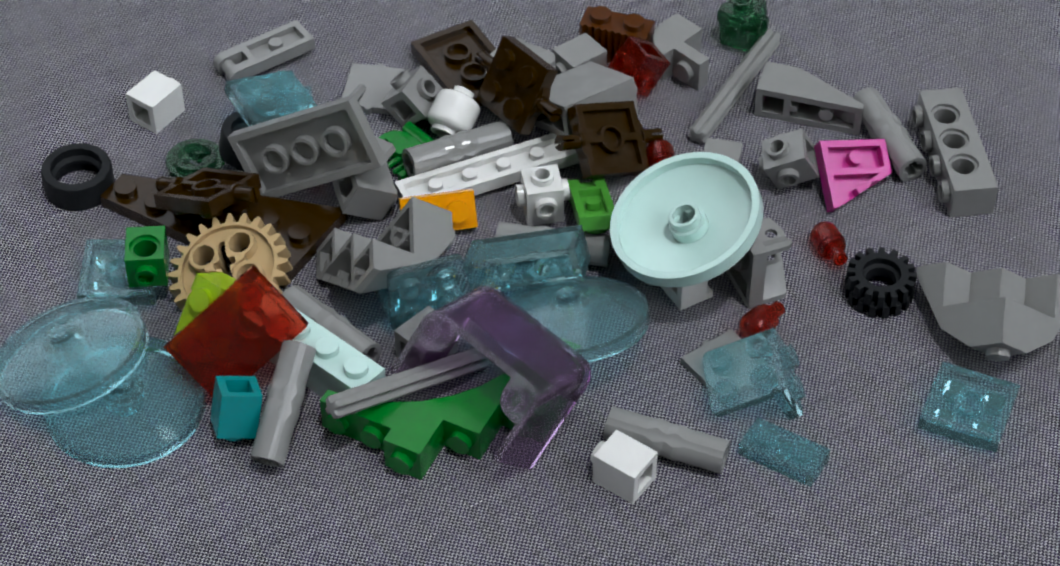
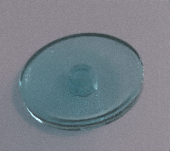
(590, 315)
(71, 355)
(138, 419)

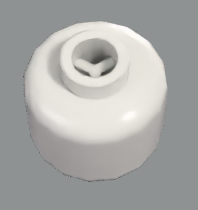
(453, 111)

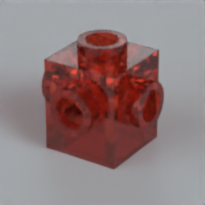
(642, 61)

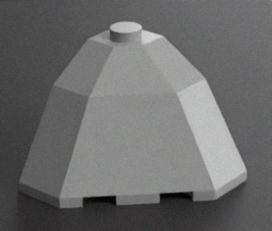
(362, 264)
(993, 308)

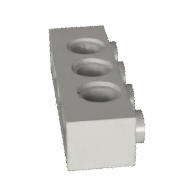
(955, 152)

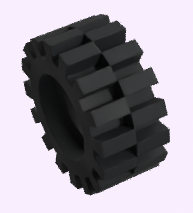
(880, 298)

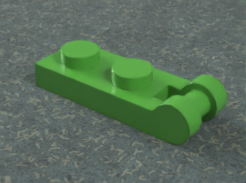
(591, 204)

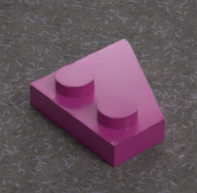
(850, 168)

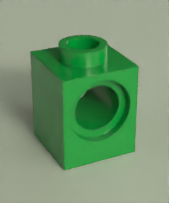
(146, 256)

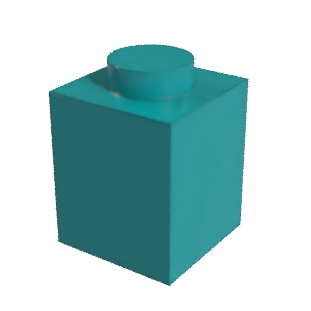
(236, 407)

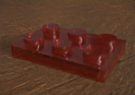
(236, 331)

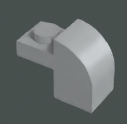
(681, 45)

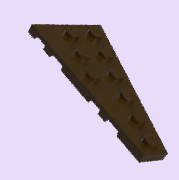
(299, 223)

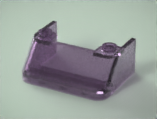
(542, 367)

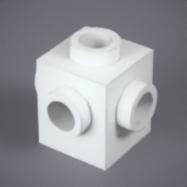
(542, 194)

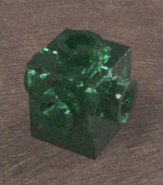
(742, 22)

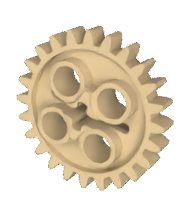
(264, 251)

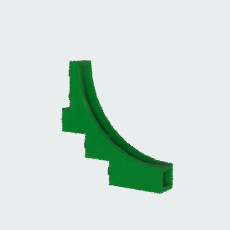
(418, 430)

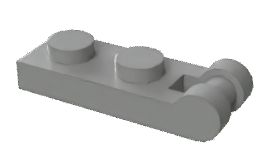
(264, 51)

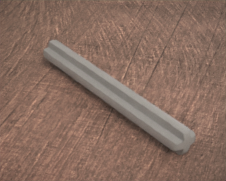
(734, 86)
(405, 383)

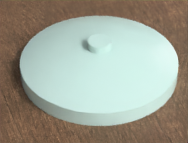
(686, 219)

